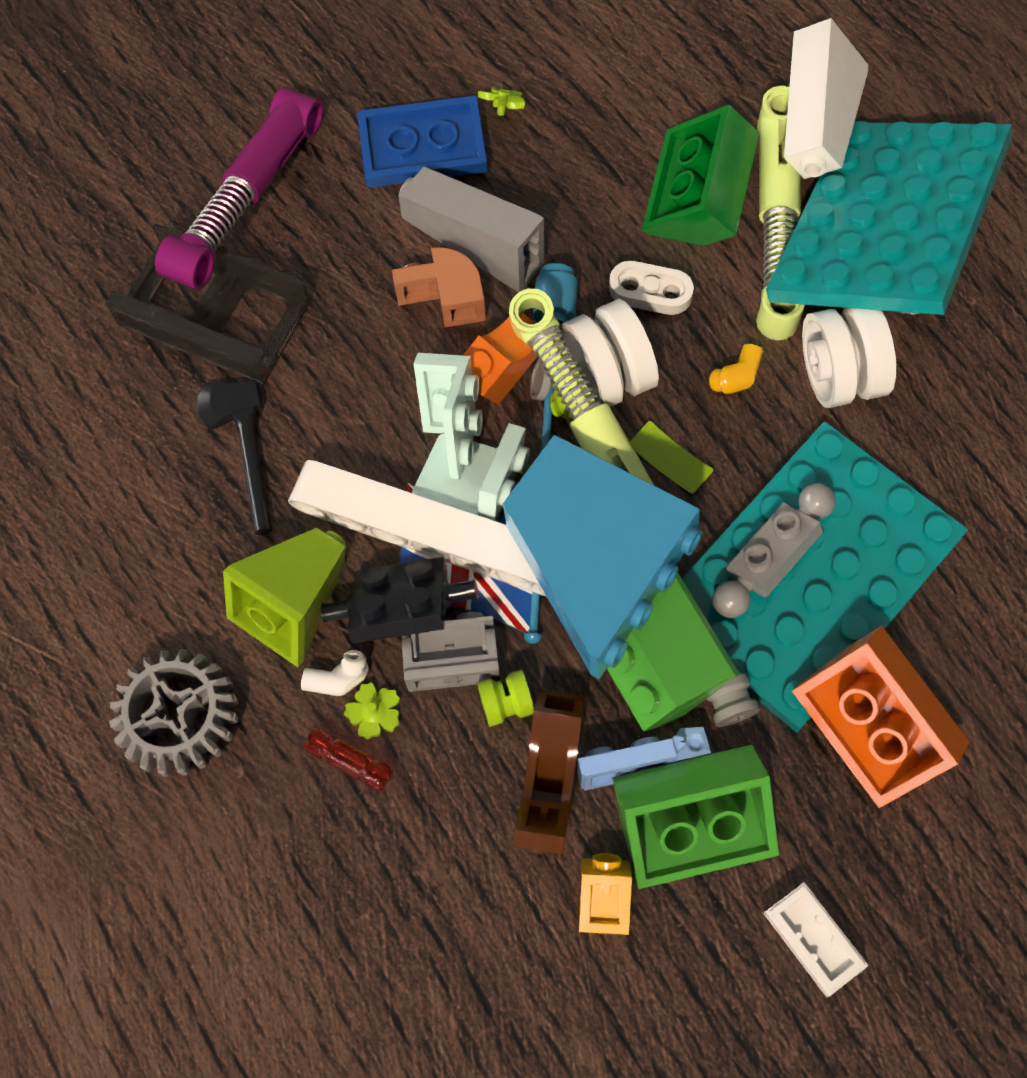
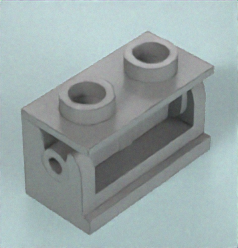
(451, 656)

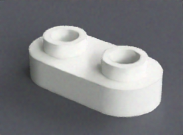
(651, 285)

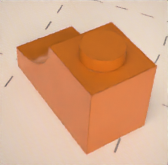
(500, 360)

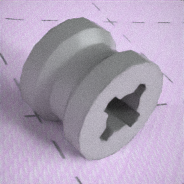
(733, 702)

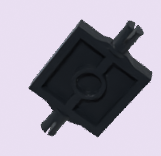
(399, 600)

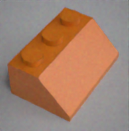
(882, 718)

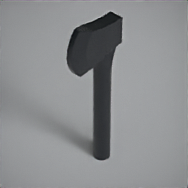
(240, 402)

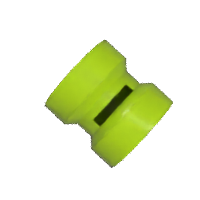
(505, 698)

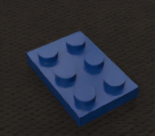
(419, 135)

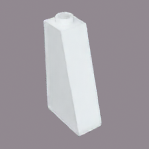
(822, 99)

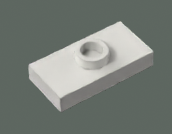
(815, 940)

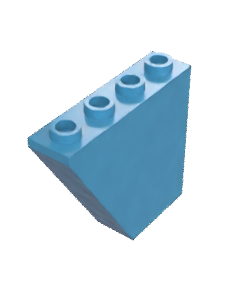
(598, 545)

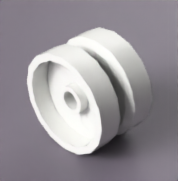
(612, 352)
(848, 355)

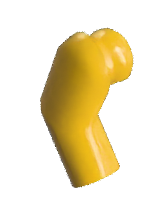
(739, 375)

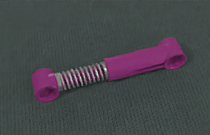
(192, 255)

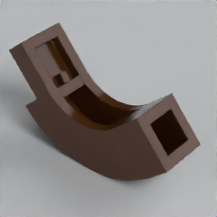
(549, 772)

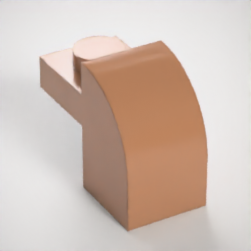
(449, 278)

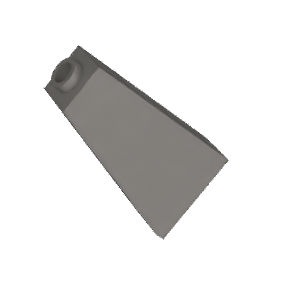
(481, 226)

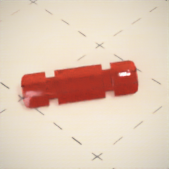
(348, 759)

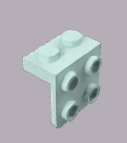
(448, 406)
(484, 482)

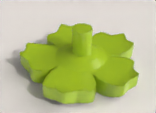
(373, 711)

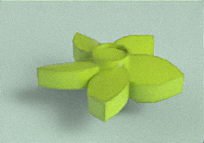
(503, 98)

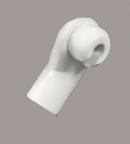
(341, 679)

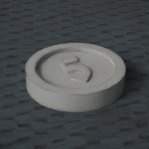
(539, 383)

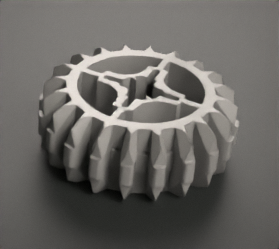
(157, 719)

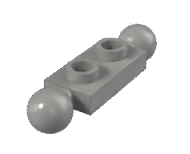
(774, 550)

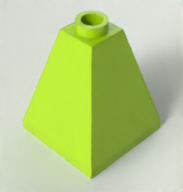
(282, 590)

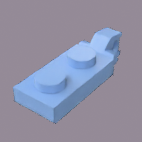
(603, 763)

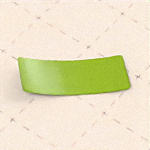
(670, 458)

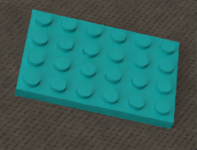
(893, 218)
(848, 583)

